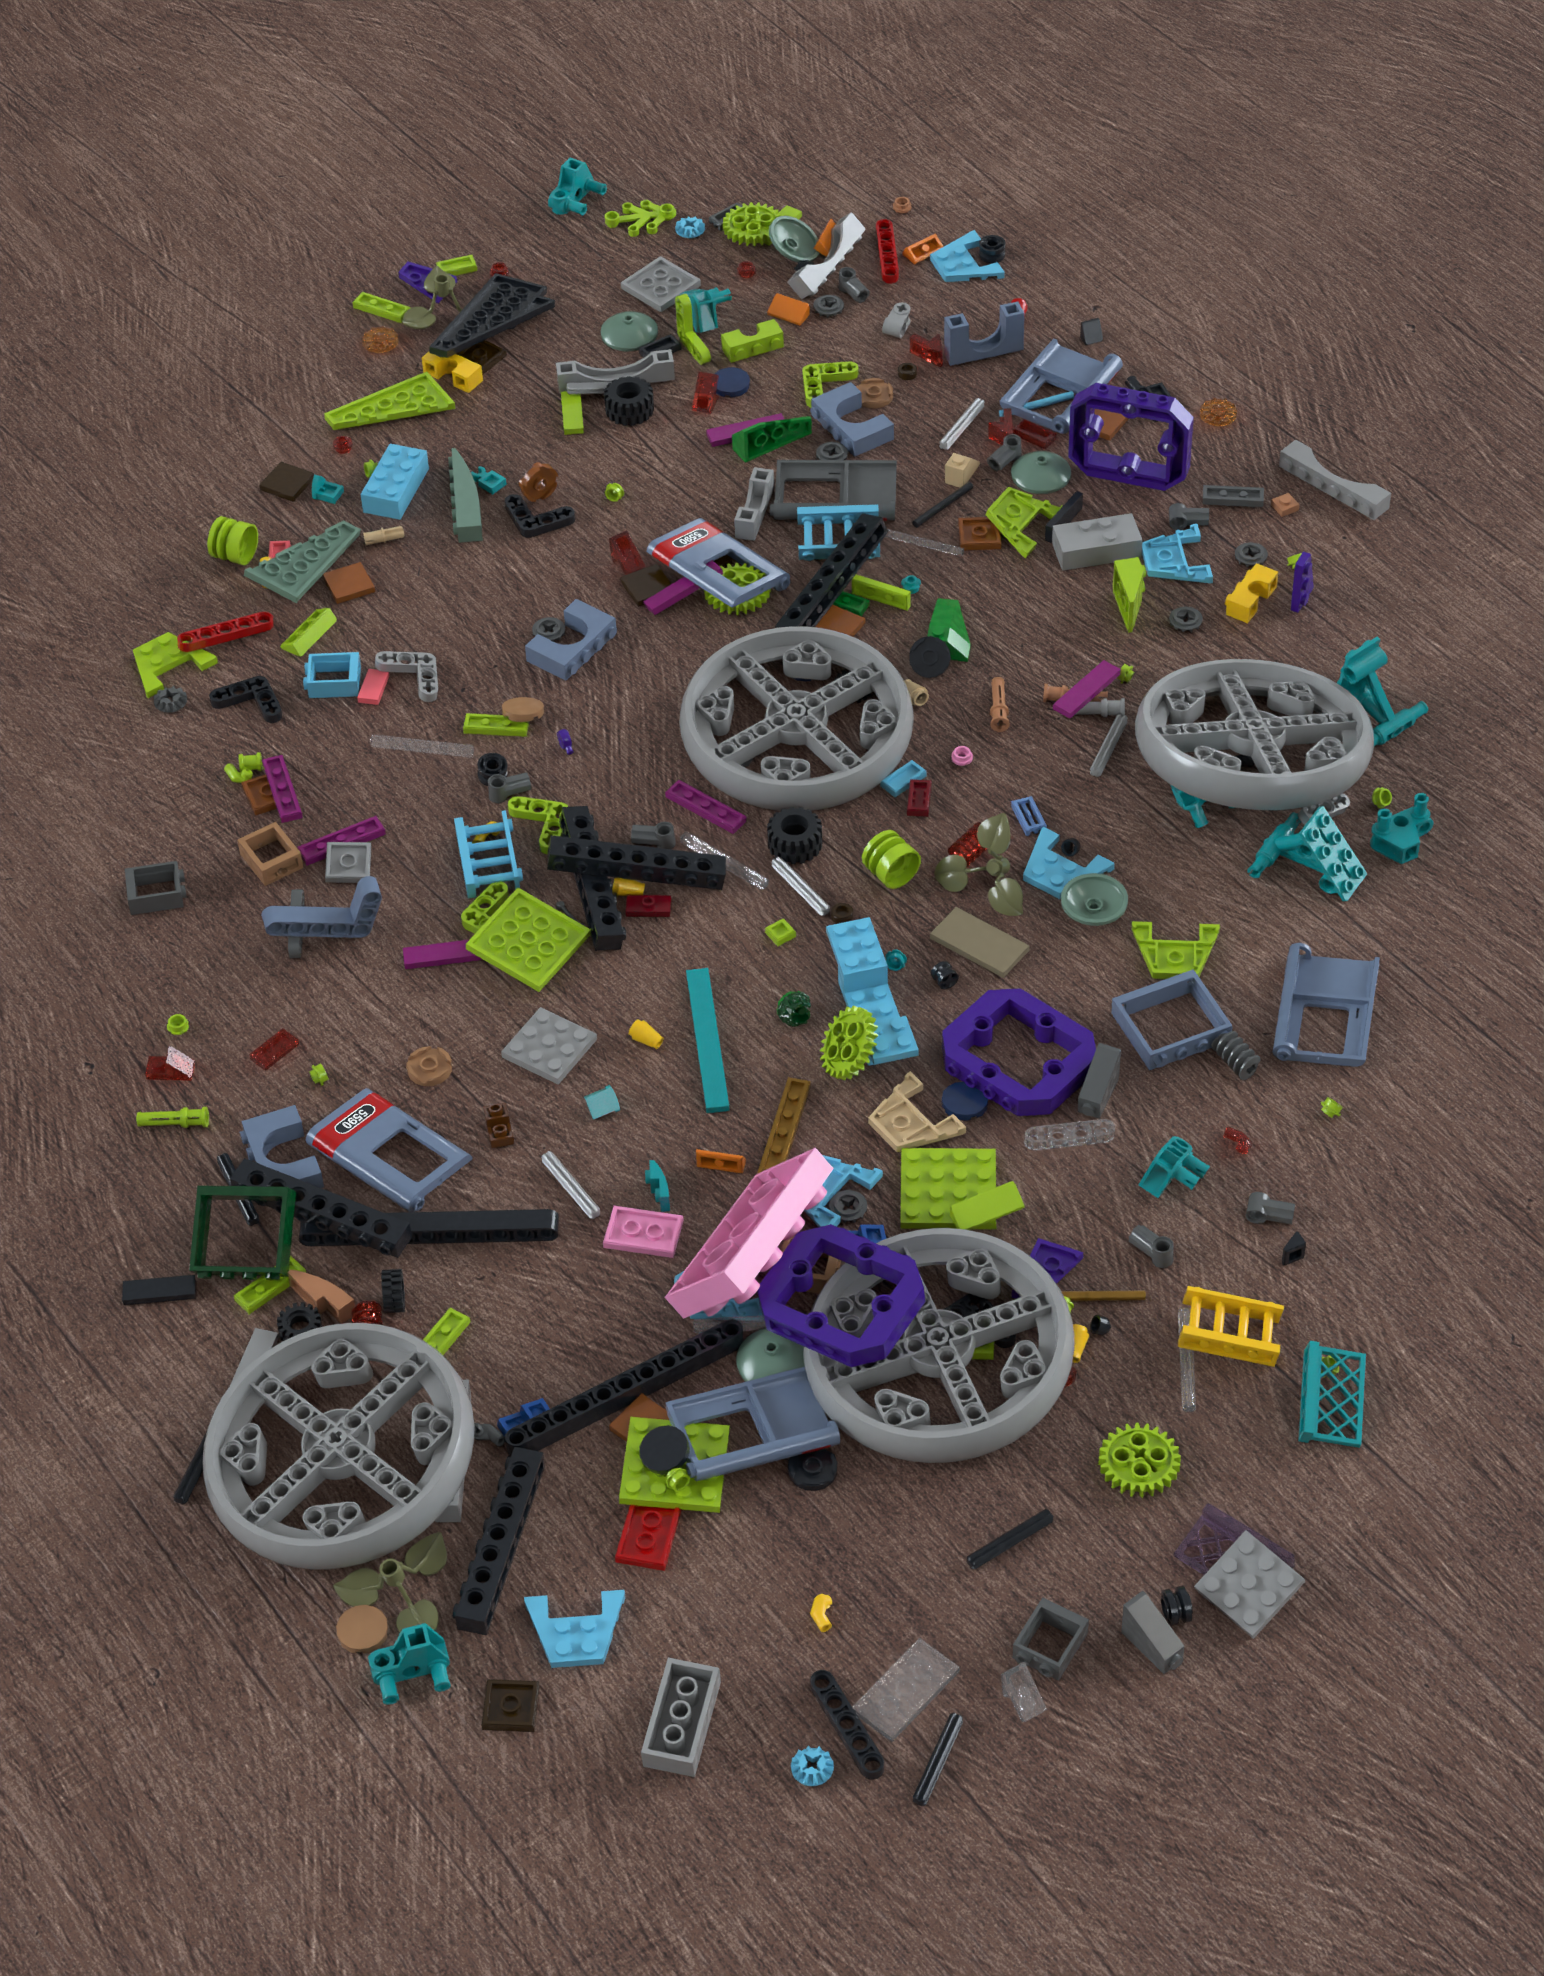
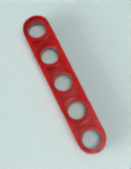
(883, 245)
(218, 637)

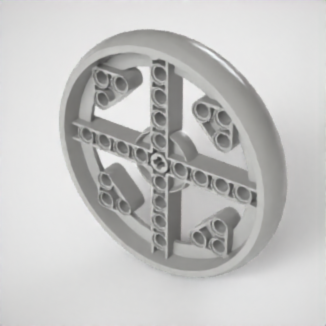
(796, 718)
(1254, 733)
(974, 1266)
(338, 1446)

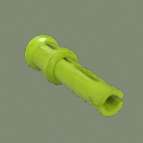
(185, 1119)

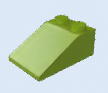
(1128, 588)

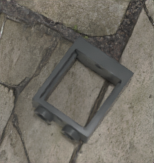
(154, 874)
(1059, 1618)

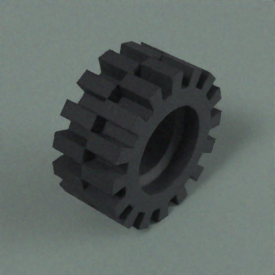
(393, 1291)
(295, 1315)

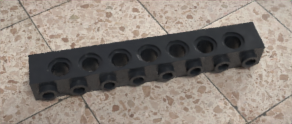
(835, 573)
(636, 862)
(594, 890)
(336, 1213)
(478, 1617)

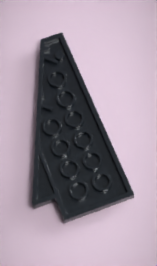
(495, 308)

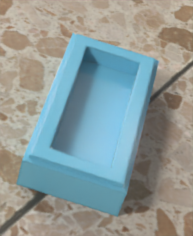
(900, 779)

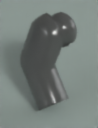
(488, 1432)

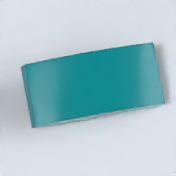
(658, 1185)

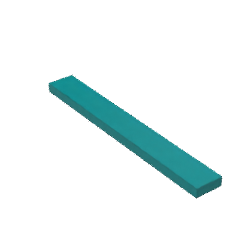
(707, 1040)

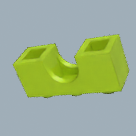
(739, 346)

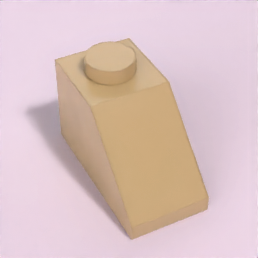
(959, 469)

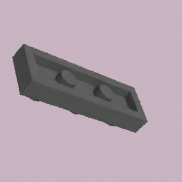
(1233, 496)

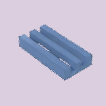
(1033, 827)

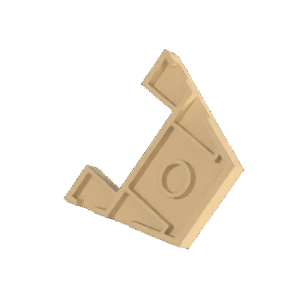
(905, 1125)

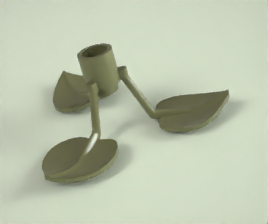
(439, 284)
(1007, 894)
(425, 1556)

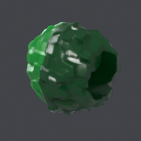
(793, 1008)

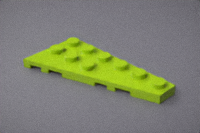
(405, 399)

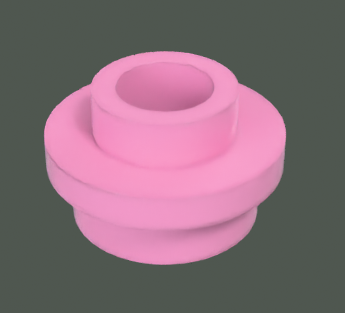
(962, 756)

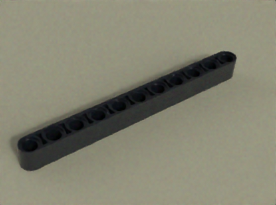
(458, 1227)
(639, 1380)

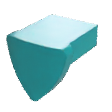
(326, 490)
(602, 1102)

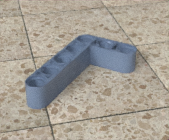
(327, 921)

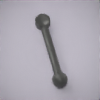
(561, 906)

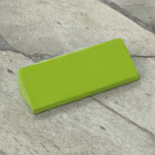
(309, 631)
(986, 1206)

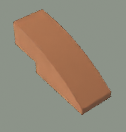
(322, 1295)

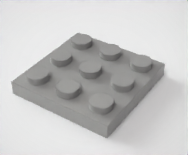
(660, 283)
(549, 1045)
(1249, 1584)

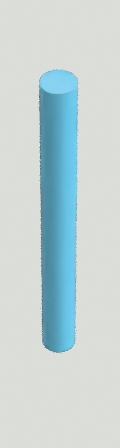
(1046, 401)

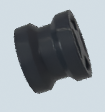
(944, 975)

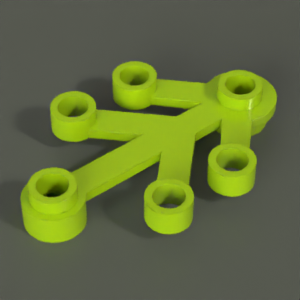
(641, 216)

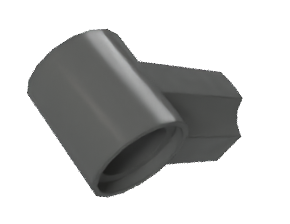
(851, 284)
(1008, 452)
(1181, 516)
(501, 787)
(659, 835)
(1263, 1208)
(1158, 1248)

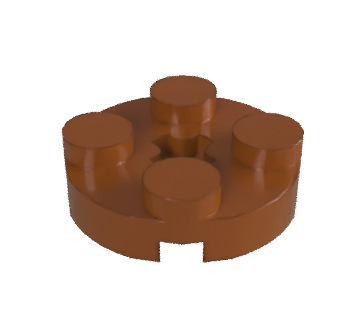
(530, 486)

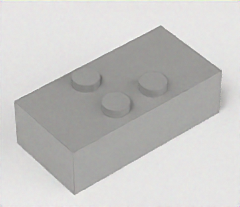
(1096, 541)
(681, 1717)

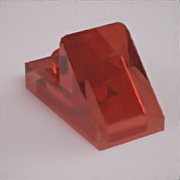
(927, 350)
(705, 392)
(999, 430)
(625, 552)
(170, 1067)

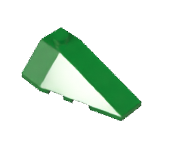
(769, 436)
(949, 626)

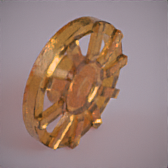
(380, 340)
(1218, 412)

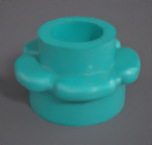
(911, 584)
(893, 963)

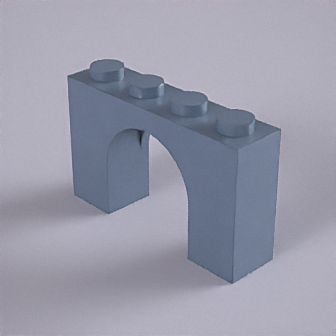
(1006, 338)
(854, 436)
(567, 659)
(275, 1128)

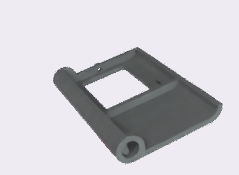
(860, 484)

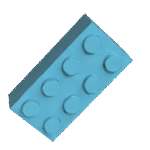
(394, 481)

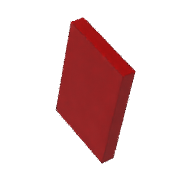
(647, 1536)

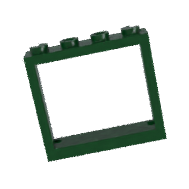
(204, 1199)

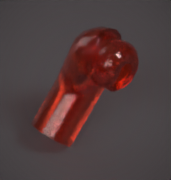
(1239, 1137)

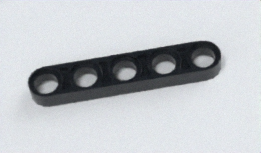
(850, 1735)

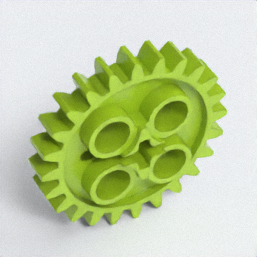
(749, 223)
(742, 577)
(849, 1043)
(1139, 1460)

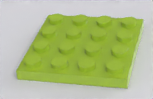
(528, 939)
(941, 1177)
(650, 1489)

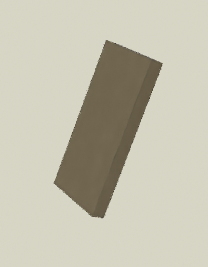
(979, 942)

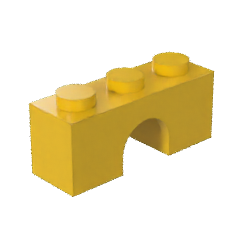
(464, 372)
(1244, 600)

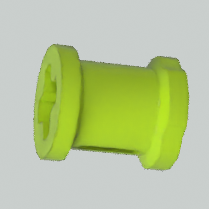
(250, 762)

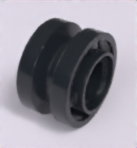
(992, 248)
(490, 765)
(1176, 1605)

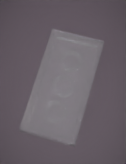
(905, 1689)

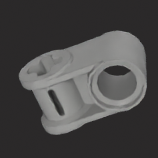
(897, 320)

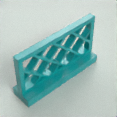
(1311, 1390)

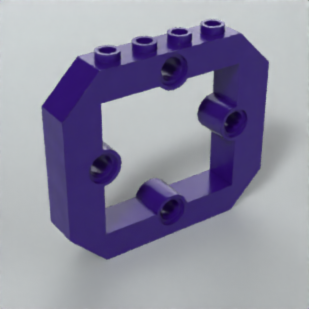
(1130, 469)
(976, 1028)
(890, 1312)

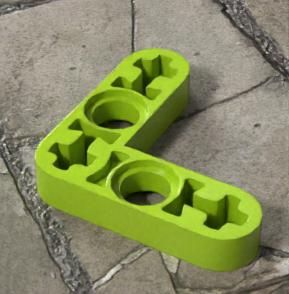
(686, 333)
(848, 370)
(548, 816)
(483, 914)

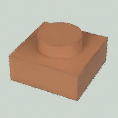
(1285, 504)

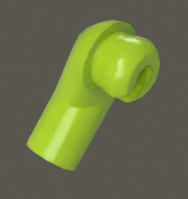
(236, 776)

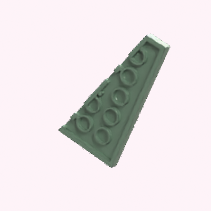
(301, 565)

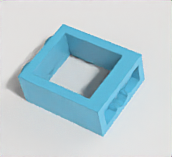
(333, 663)

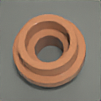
(902, 205)

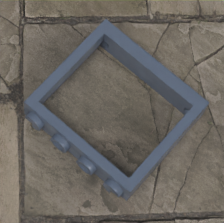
(1162, 992)

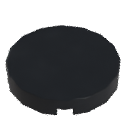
(929, 657)
(664, 1449)
(813, 1470)

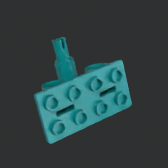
(1362, 682)
(1317, 847)

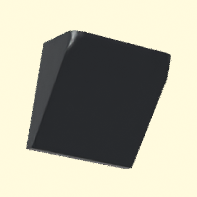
(1091, 331)
(1294, 1249)

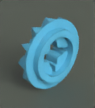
(685, 229)
(812, 1776)

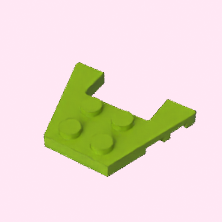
(1014, 512)
(163, 655)
(1174, 957)

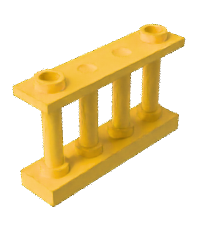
(1229, 1345)

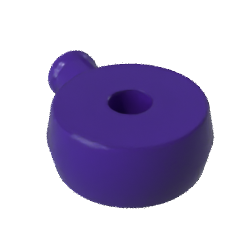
(565, 741)

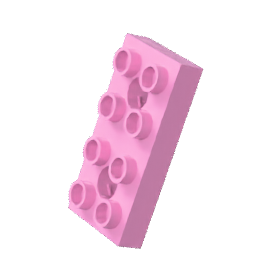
(750, 1235)

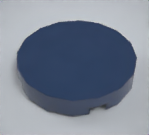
(732, 382)
(964, 1101)

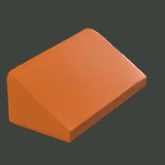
(824, 242)
(922, 249)
(789, 309)
(720, 1161)

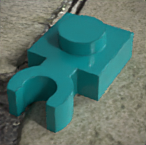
(489, 481)

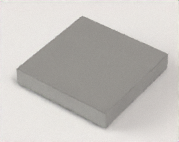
(347, 861)

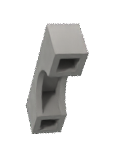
(751, 515)

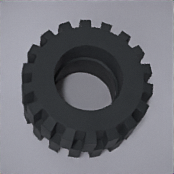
(629, 400)
(794, 835)

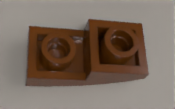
(498, 1125)

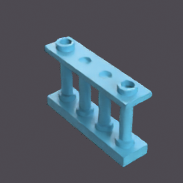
(829, 515)
(470, 865)

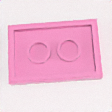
(643, 1231)

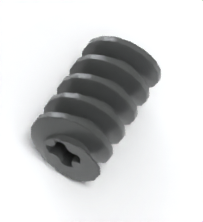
(1236, 1054)

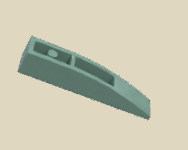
(466, 501)

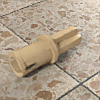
(383, 535)

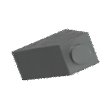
(1100, 1081)
(1151, 1633)

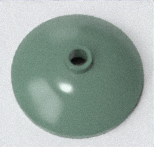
(793, 239)
(629, 331)
(1041, 472)
(1094, 899)
(757, 1361)

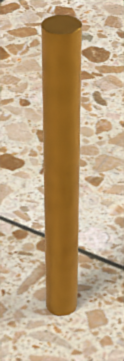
(1104, 1295)

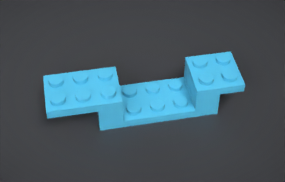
(865, 985)

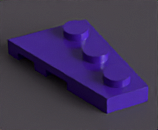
(415, 276)
(1302, 582)
(1054, 1259)

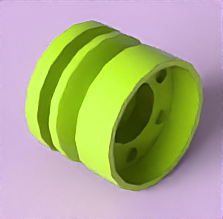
(232, 540)
(891, 859)

